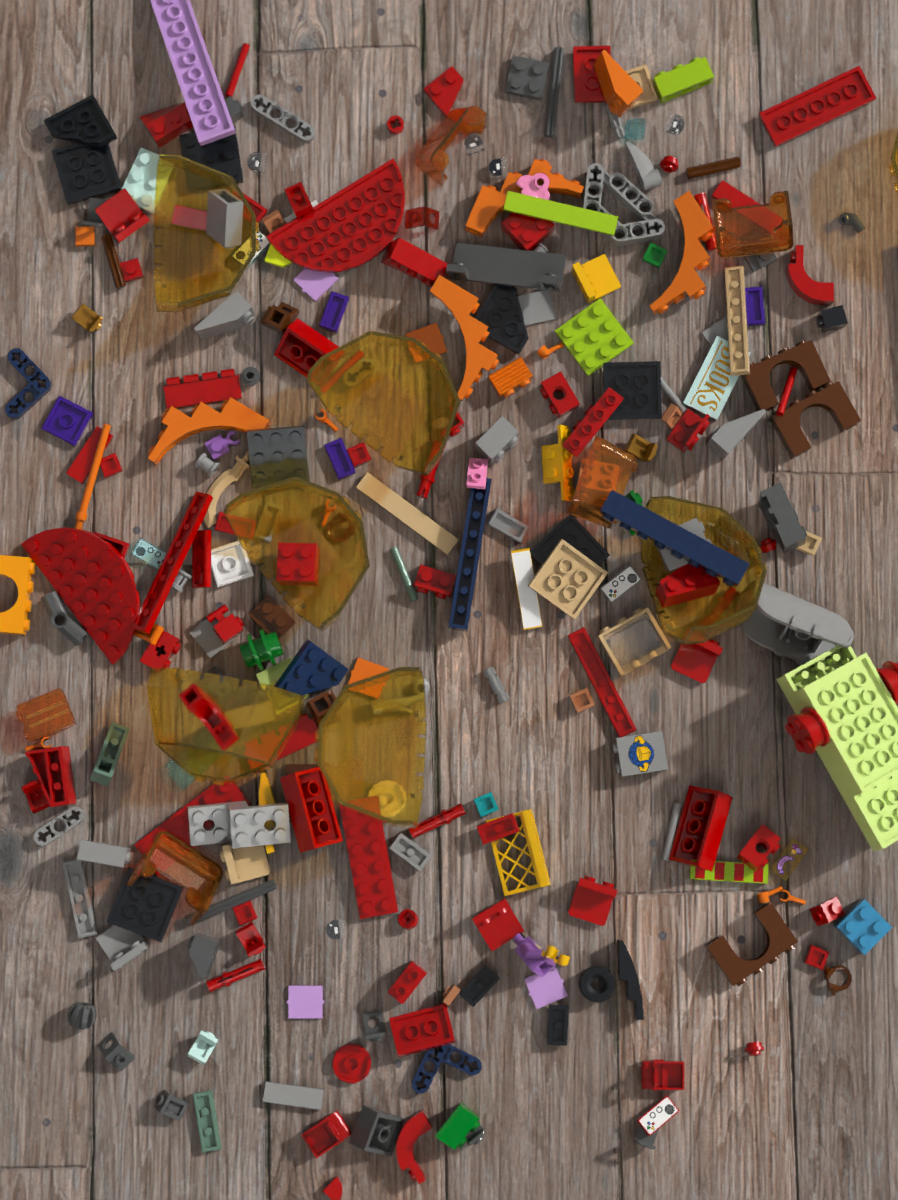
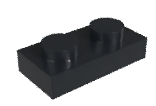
(479, 985)
(558, 1025)

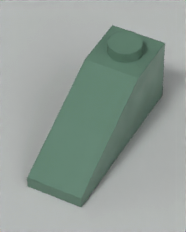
(109, 754)

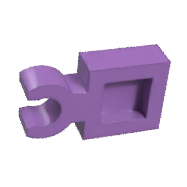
(220, 446)

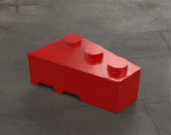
(413, 261)
(685, 585)

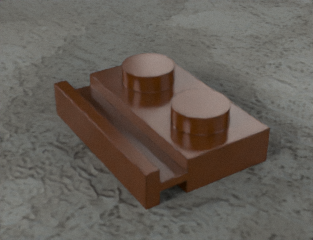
(271, 617)

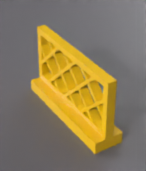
(535, 852)

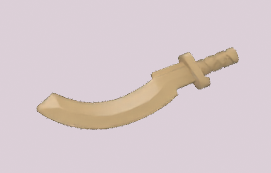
(222, 483)

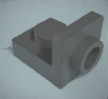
(170, 1105)

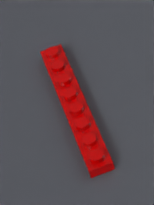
(172, 562)

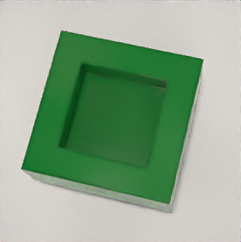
(654, 255)

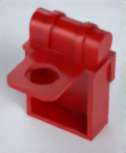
(662, 1075)
(326, 1134)

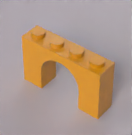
(19, 569)

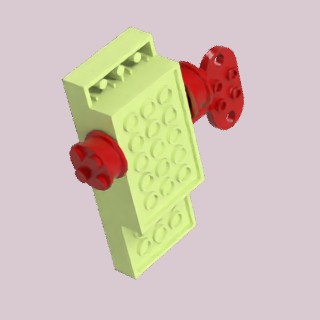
(852, 722)

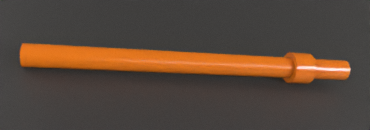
(81, 515)

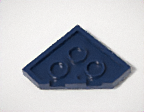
(311, 671)

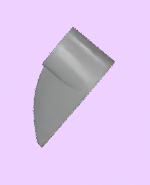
(643, 167)

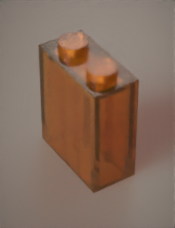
(45, 715)

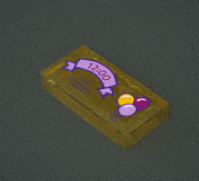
(789, 859)

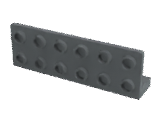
(507, 267)

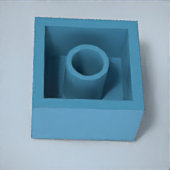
(862, 926)

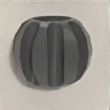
(81, 1015)

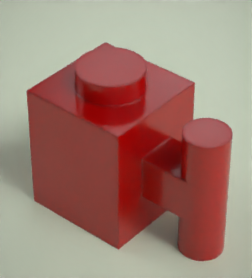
(227, 627)

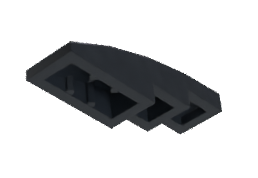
(627, 972)

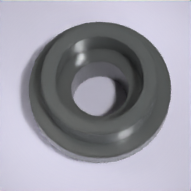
(250, 382)

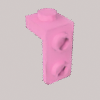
(477, 473)

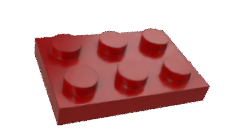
(586, 83)
(422, 1030)

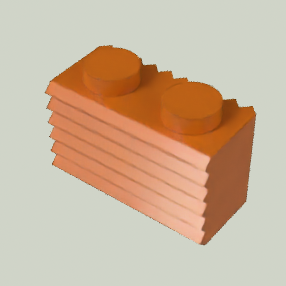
(510, 377)

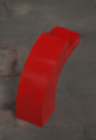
(806, 288)
(210, 715)
(410, 1132)

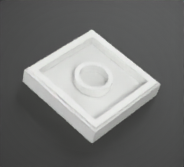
(230, 564)

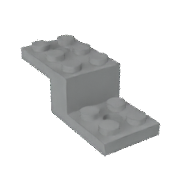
(239, 824)

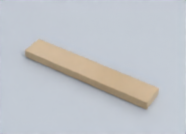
(737, 321)
(407, 513)

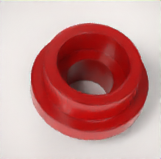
(669, 164)
(768, 545)
(754, 1048)

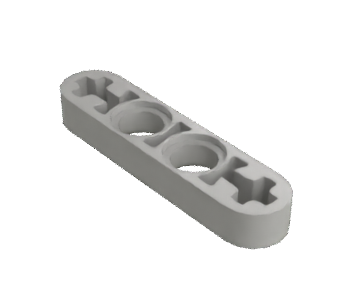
(281, 120)

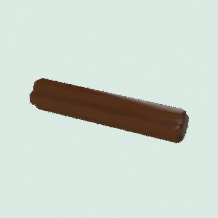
(713, 167)
(113, 261)

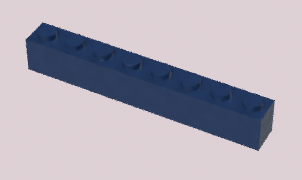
(674, 538)
(469, 558)

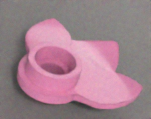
(530, 187)

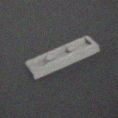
(293, 1095)

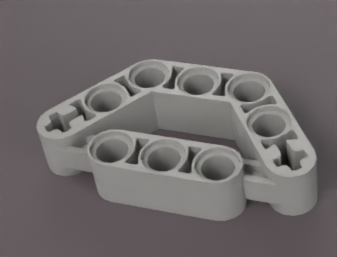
(649, 220)

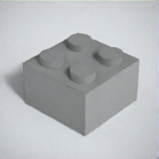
(497, 441)

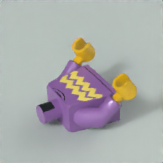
(535, 957)

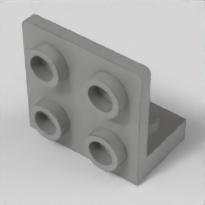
(121, 945)

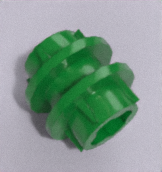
(261, 649)

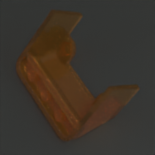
(184, 867)

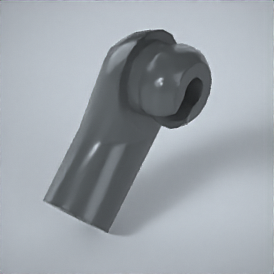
(852, 220)

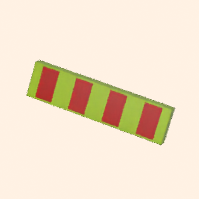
(731, 872)

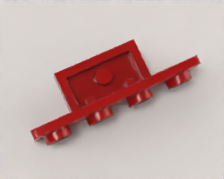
(592, 422)

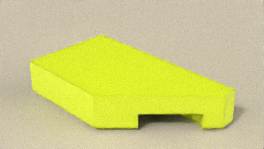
(276, 258)

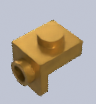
(87, 318)
(641, 448)

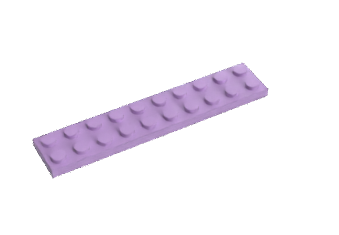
(193, 70)

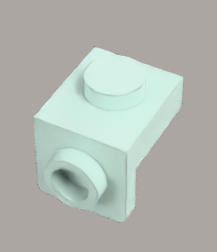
(203, 1047)

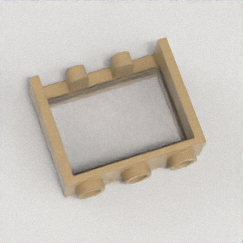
(633, 641)

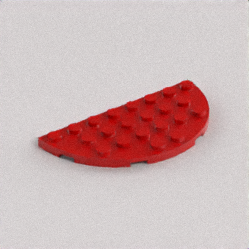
(348, 225)
(91, 582)

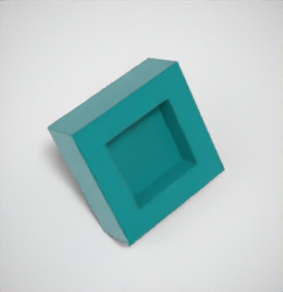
(486, 804)

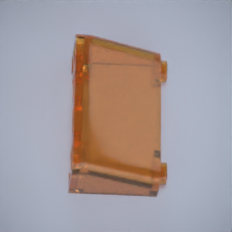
(432, 158)
(753, 227)
(604, 471)

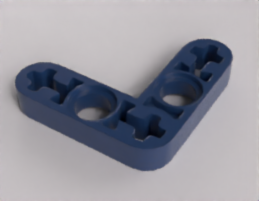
(32, 387)
(445, 1057)

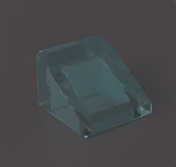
(635, 129)

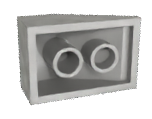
(228, 316)
(727, 437)

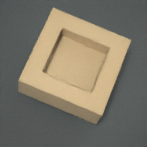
(811, 544)

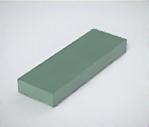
(207, 1121)

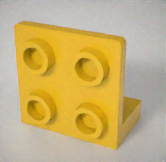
(595, 278)

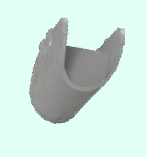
(795, 626)

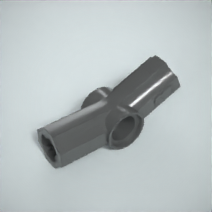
(56, 609)

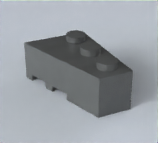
(782, 518)

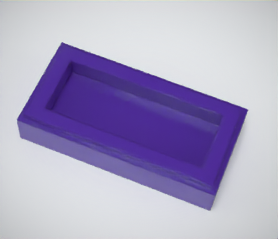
(754, 306)
(334, 312)
(340, 459)

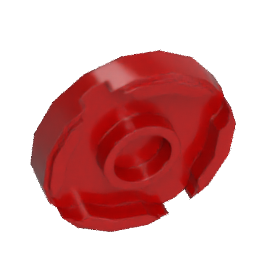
(351, 1063)

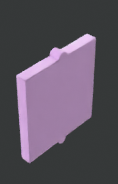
(315, 282)
(546, 989)
(305, 1002)

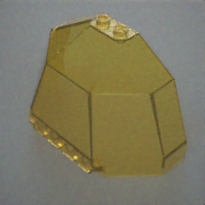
(192, 263)
(392, 395)
(304, 514)
(730, 606)
(259, 715)
(373, 746)

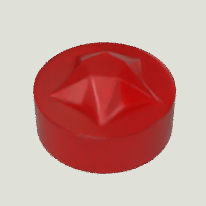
(407, 919)

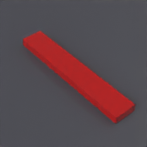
(601, 682)

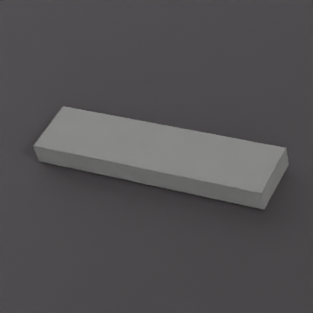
(80, 898)

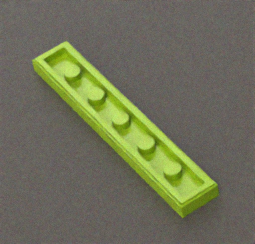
(560, 213)

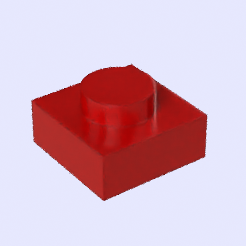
(131, 270)

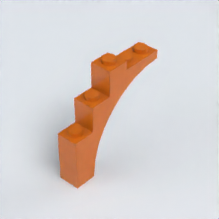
(491, 201)
(695, 257)
(461, 305)
(204, 418)

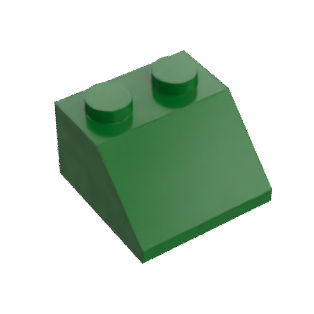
(458, 1126)

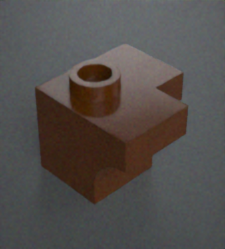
(279, 317)
(320, 705)

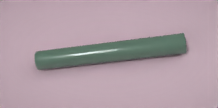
(404, 574)

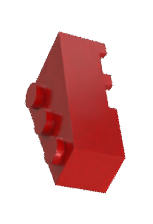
(55, 774)

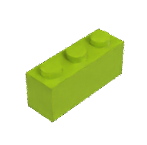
(682, 79)

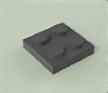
(527, 78)

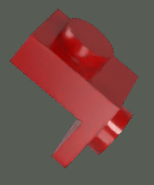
(35, 796)
(827, 911)
(251, 939)

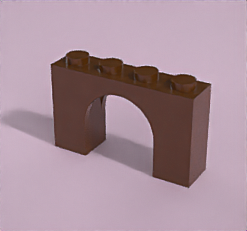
(802, 357)
(831, 399)
(778, 940)

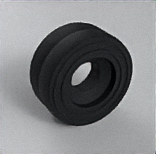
(607, 984)

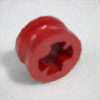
(397, 130)

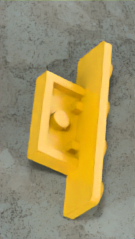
(557, 464)

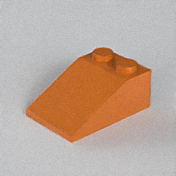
(617, 86)

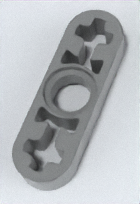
(50, 838)

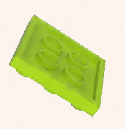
(594, 337)

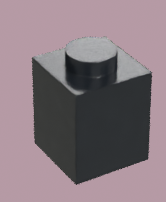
(831, 318)

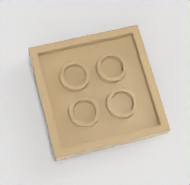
(567, 579)

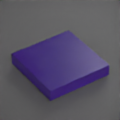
(67, 421)

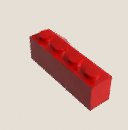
(167, 123)

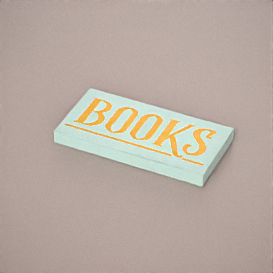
(712, 382)

